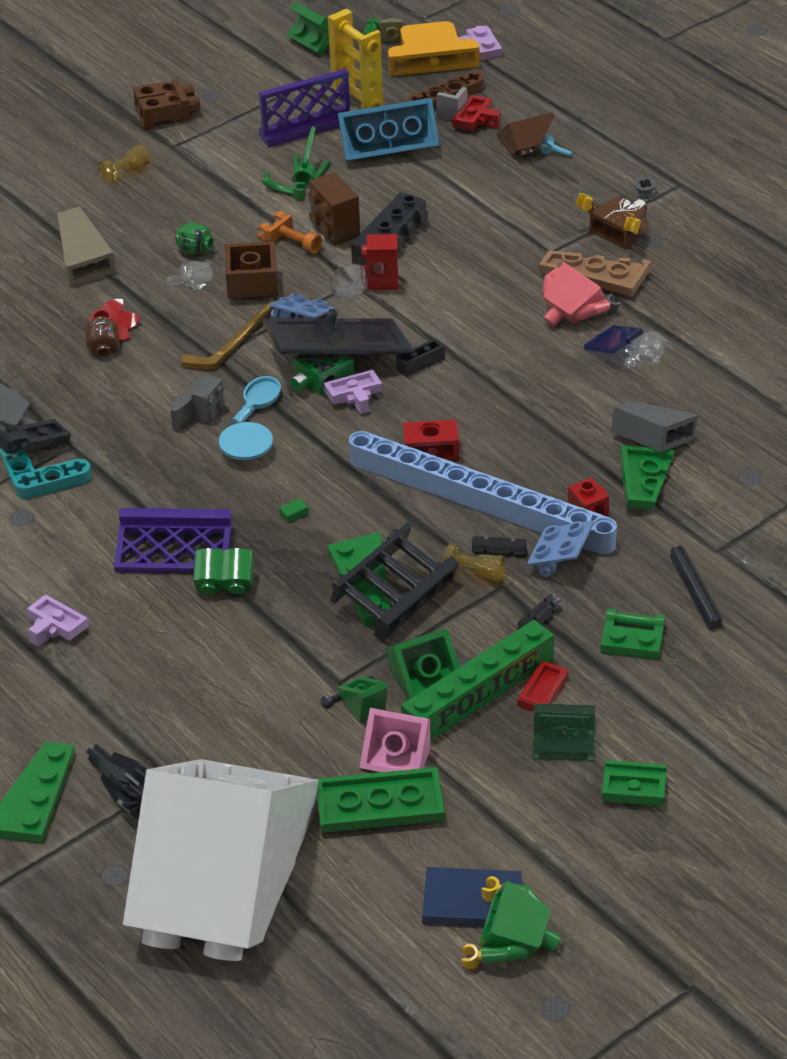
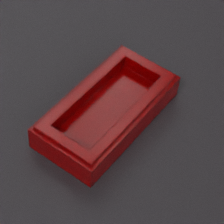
(543, 685)

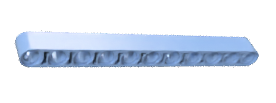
(476, 489)

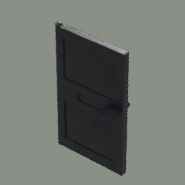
(337, 335)

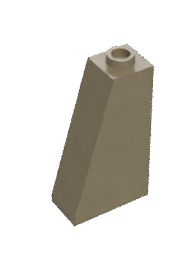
(83, 248)

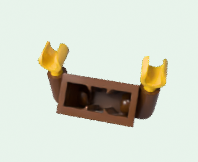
(616, 220)

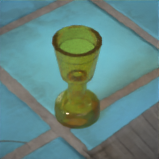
(133, 158)
(488, 566)

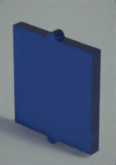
(613, 339)

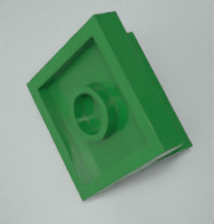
(309, 29)

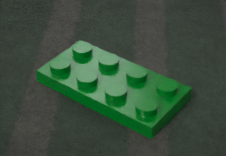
(380, 799)

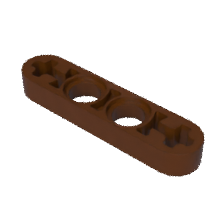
(471, 80)

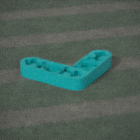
(77, 472)

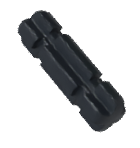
(499, 545)
(541, 611)

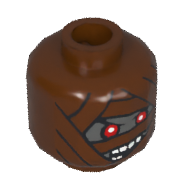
(102, 335)

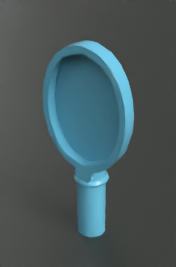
(257, 395)

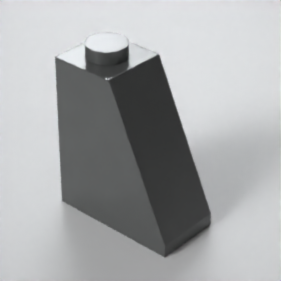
(654, 425)

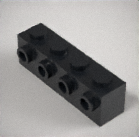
(399, 217)

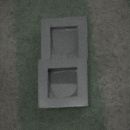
(182, 408)

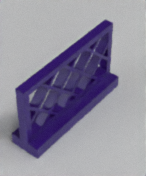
(323, 120)
(175, 524)

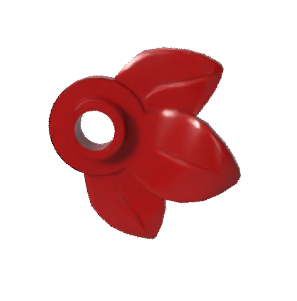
(124, 319)

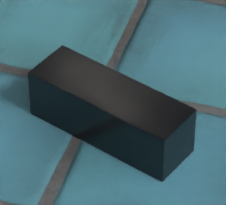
(423, 357)

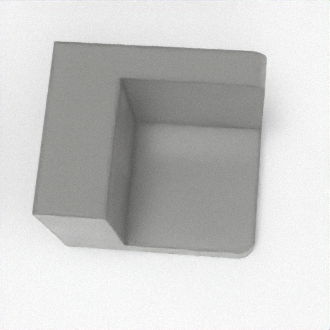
(449, 105)

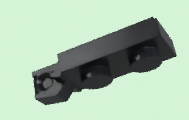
(35, 436)

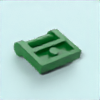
(632, 641)

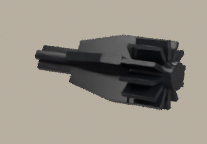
(122, 778)

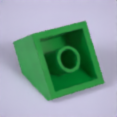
(422, 661)

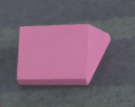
(395, 741)

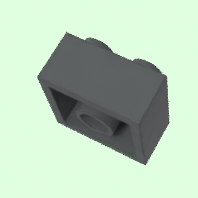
(208, 399)

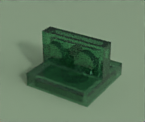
(564, 732)

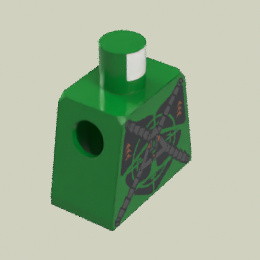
(316, 369)

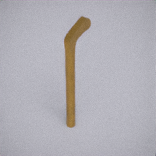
(214, 361)

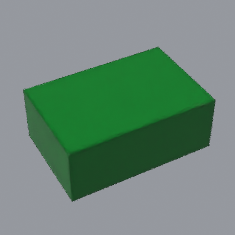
(293, 510)

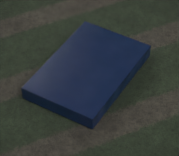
(455, 895)

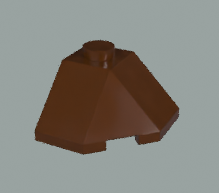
(525, 135)

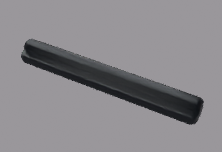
(696, 587)

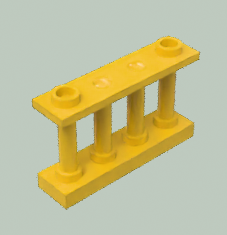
(369, 56)

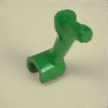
(298, 190)

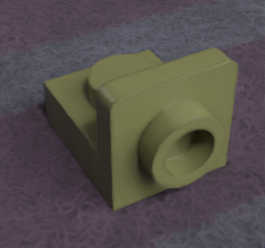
(391, 29)

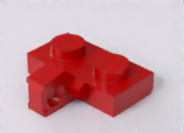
(477, 112)

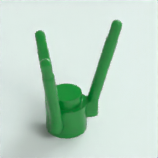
(305, 170)

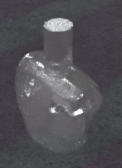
(193, 275)
(645, 348)

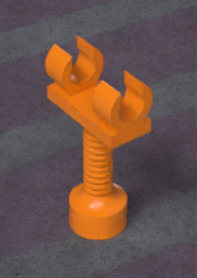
(284, 227)

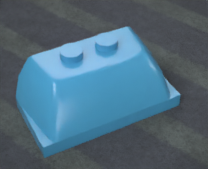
(388, 129)

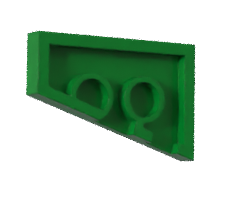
(643, 475)

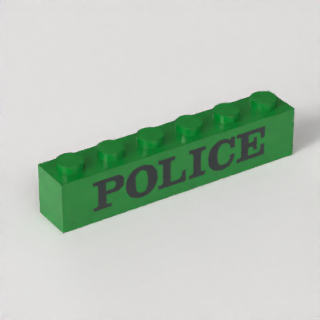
(482, 678)

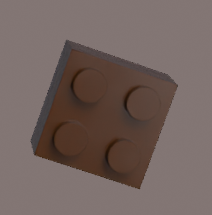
(334, 208)
(251, 270)

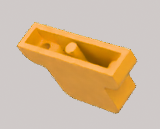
(432, 49)

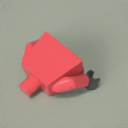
(574, 296)

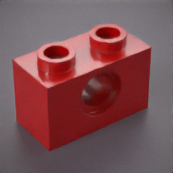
(382, 261)
(433, 437)

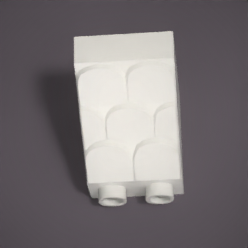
(215, 853)

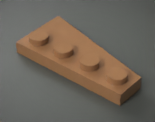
(610, 275)

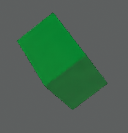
(362, 695)

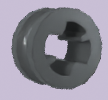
(645, 187)

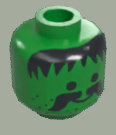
(194, 239)

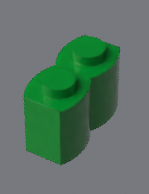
(223, 570)

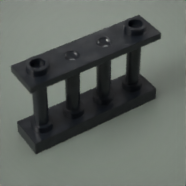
(404, 604)

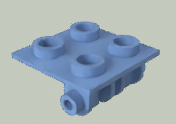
(298, 307)
(558, 545)

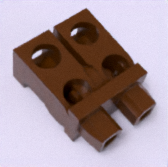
(165, 102)

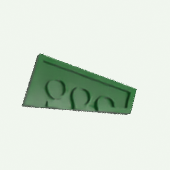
(346, 556)
(34, 796)

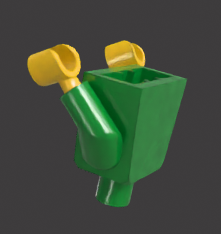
(512, 927)

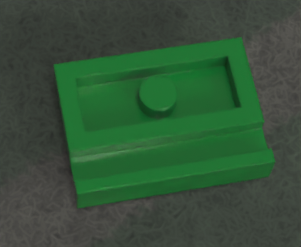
(634, 783)

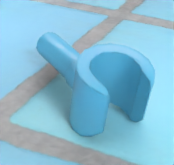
(546, 149)

